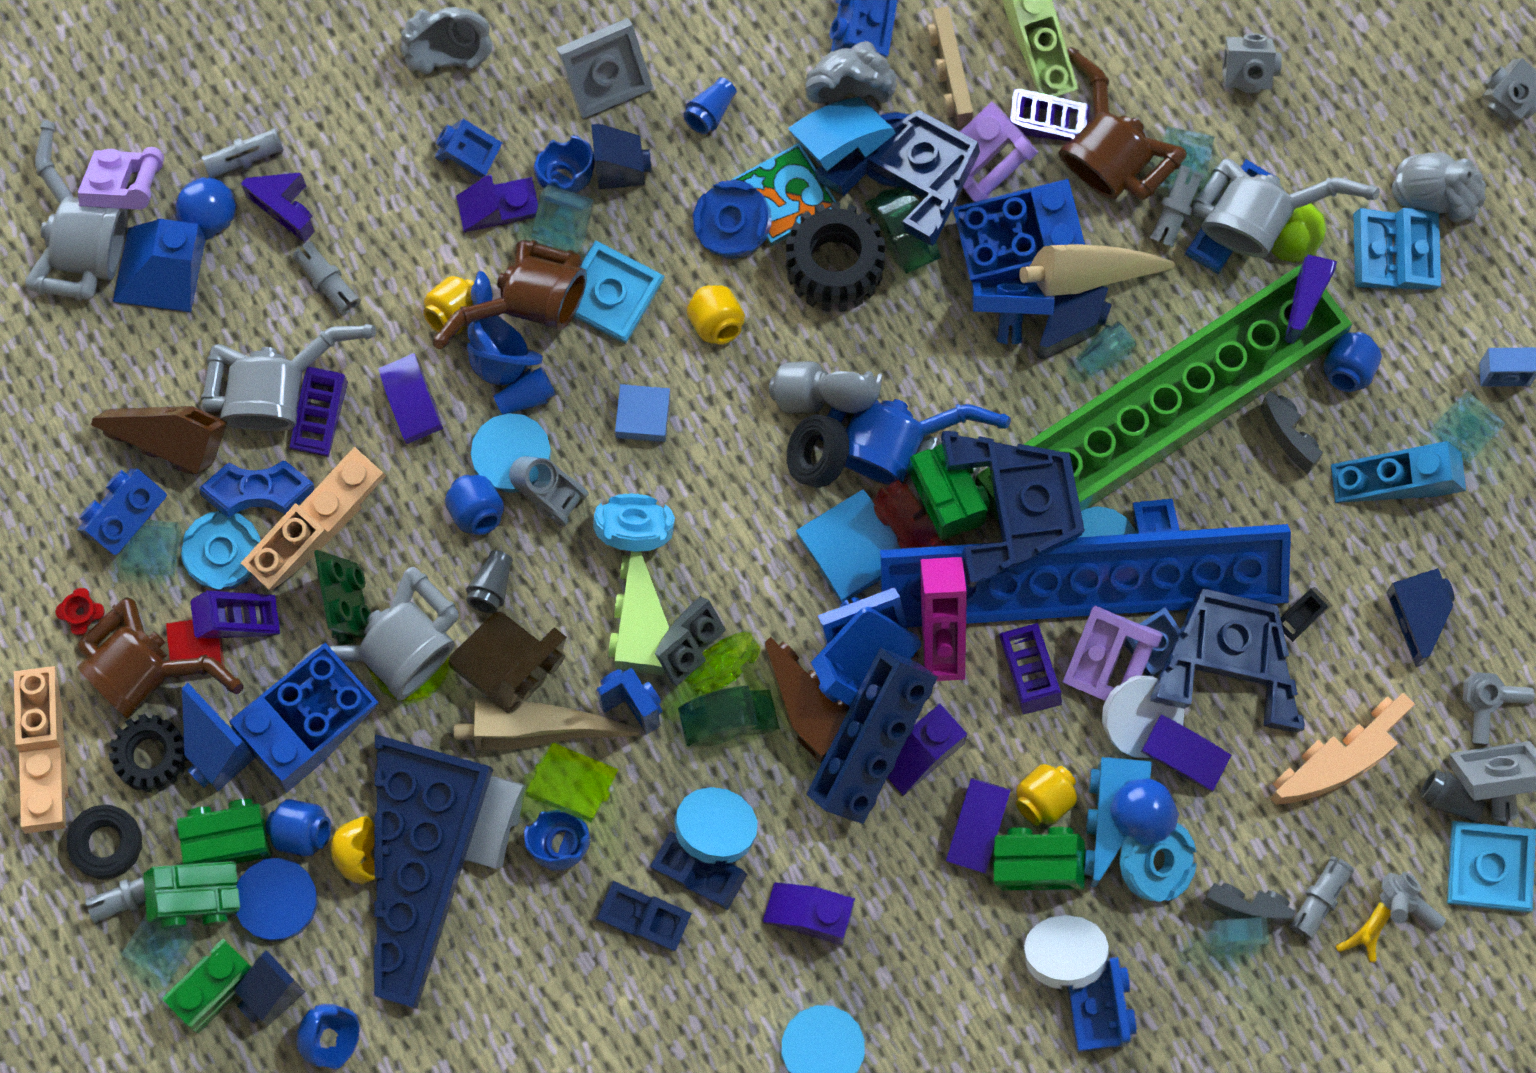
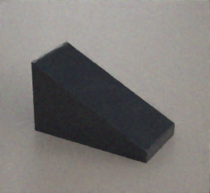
(1305, 612)

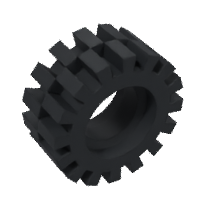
(131, 737)

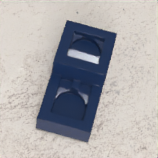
(713, 882)
(643, 916)

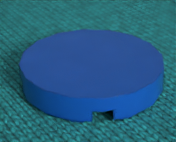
(732, 219)
(276, 899)

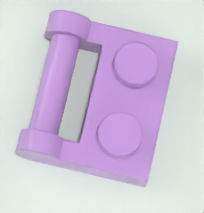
(993, 133)
(109, 175)
(1101, 647)

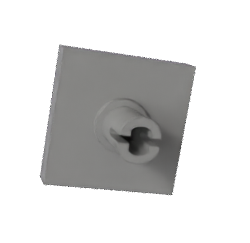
(605, 68)
(1497, 774)

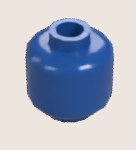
(1352, 362)
(474, 504)
(298, 827)

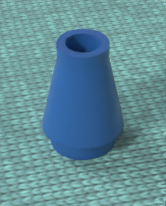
(708, 108)
(527, 391)

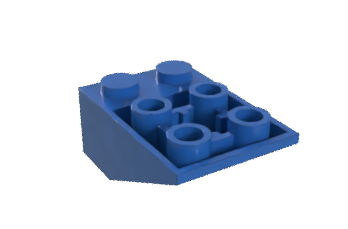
(1010, 229)
(303, 717)

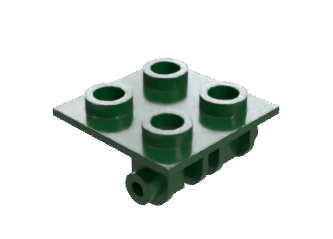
(342, 597)

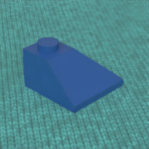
(161, 265)
(210, 743)

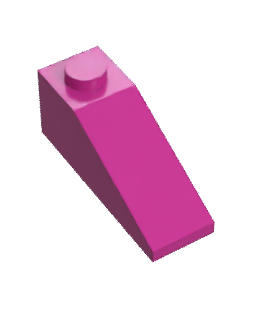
(944, 617)

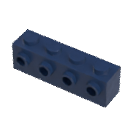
(871, 736)

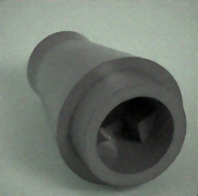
(489, 585)
(1448, 795)

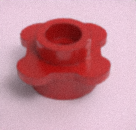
(68, 611)

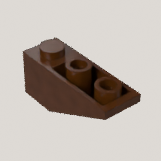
(173, 433)
(809, 712)

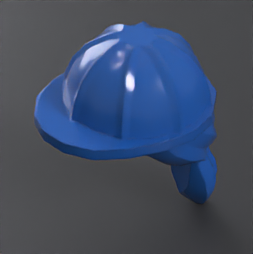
(495, 347)

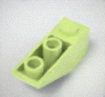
(1042, 45)
(641, 620)

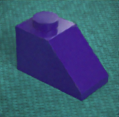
(926, 748)
(810, 911)

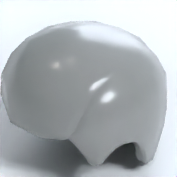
(849, 390)

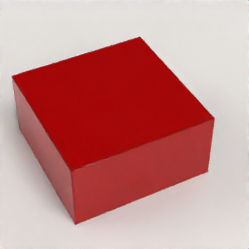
(184, 644)

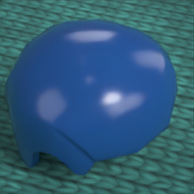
(572, 156)
(207, 204)
(1144, 811)
(540, 835)
(311, 1028)

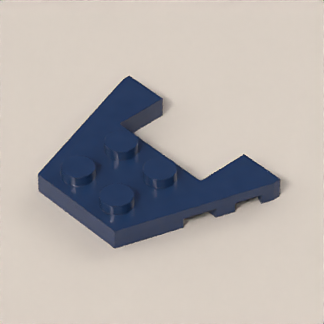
(921, 158)
(1032, 497)
(1237, 641)

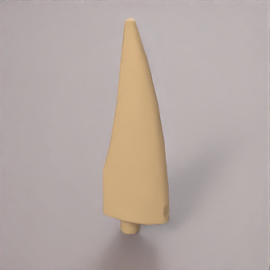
(1086, 267)
(537, 723)

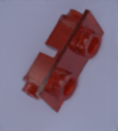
(897, 511)

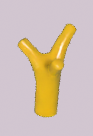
(1369, 932)

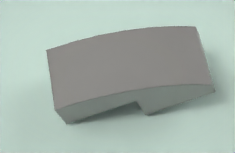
(497, 815)

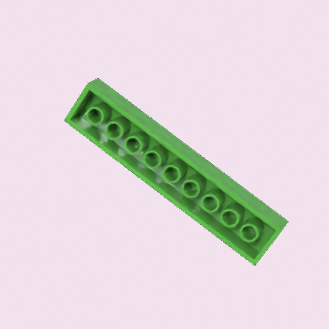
(1186, 390)

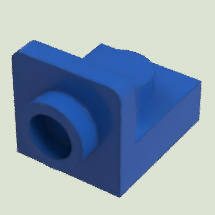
(468, 147)
(1155, 516)

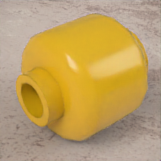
(445, 300)
(716, 314)
(1046, 794)

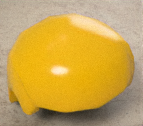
(349, 847)

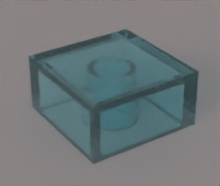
(1198, 151)
(562, 218)
(1468, 426)
(153, 549)
(1238, 935)
(159, 949)

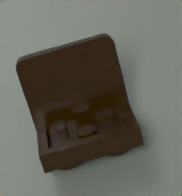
(507, 660)

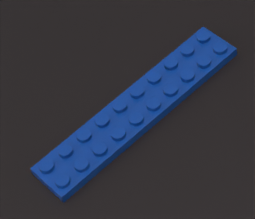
(1113, 573)

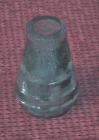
(1107, 348)

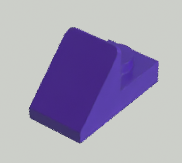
(275, 196)
(493, 205)

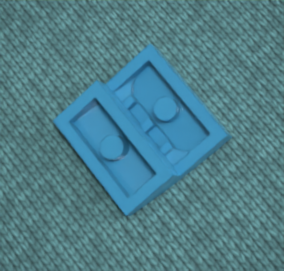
(839, 129)
(1414, 247)
(848, 545)

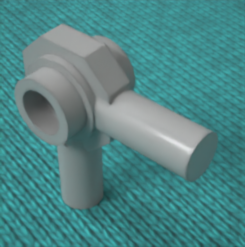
(1484, 695)
(1401, 897)

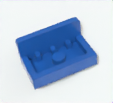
(122, 511)
(640, 697)
(1101, 1011)

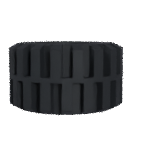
(831, 286)

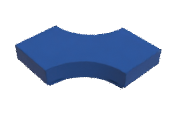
(240, 489)

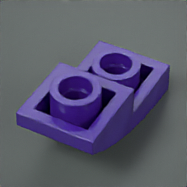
(410, 398)
(1186, 752)
(978, 825)

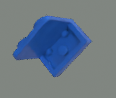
(852, 651)

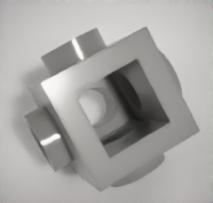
(1250, 63)
(1516, 77)

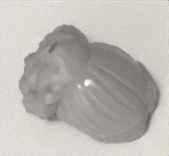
(445, 39)
(851, 71)
(1440, 185)

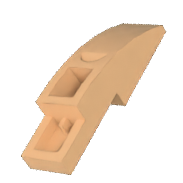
(315, 521)
(41, 750)
(1336, 765)

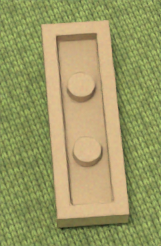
(949, 67)

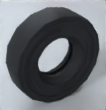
(833, 456)
(93, 819)

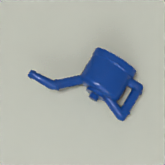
(889, 435)

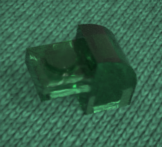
(888, 212)
(726, 714)

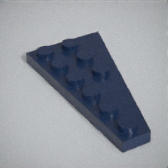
(421, 842)

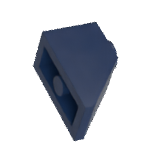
(619, 158)
(1074, 320)
(1421, 610)
(267, 990)

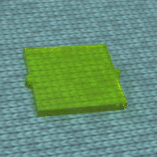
(571, 782)

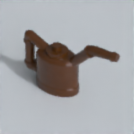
(1115, 148)
(539, 288)
(132, 663)

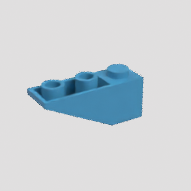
(1401, 474)
(1105, 782)

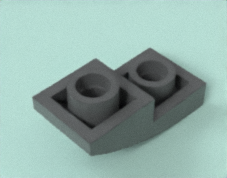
(1282, 420)
(686, 639)
(1231, 902)

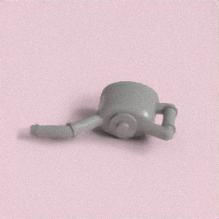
(1258, 207)
(76, 236)
(266, 386)
(402, 641)

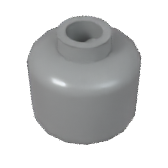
(797, 387)

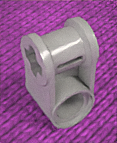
(553, 491)

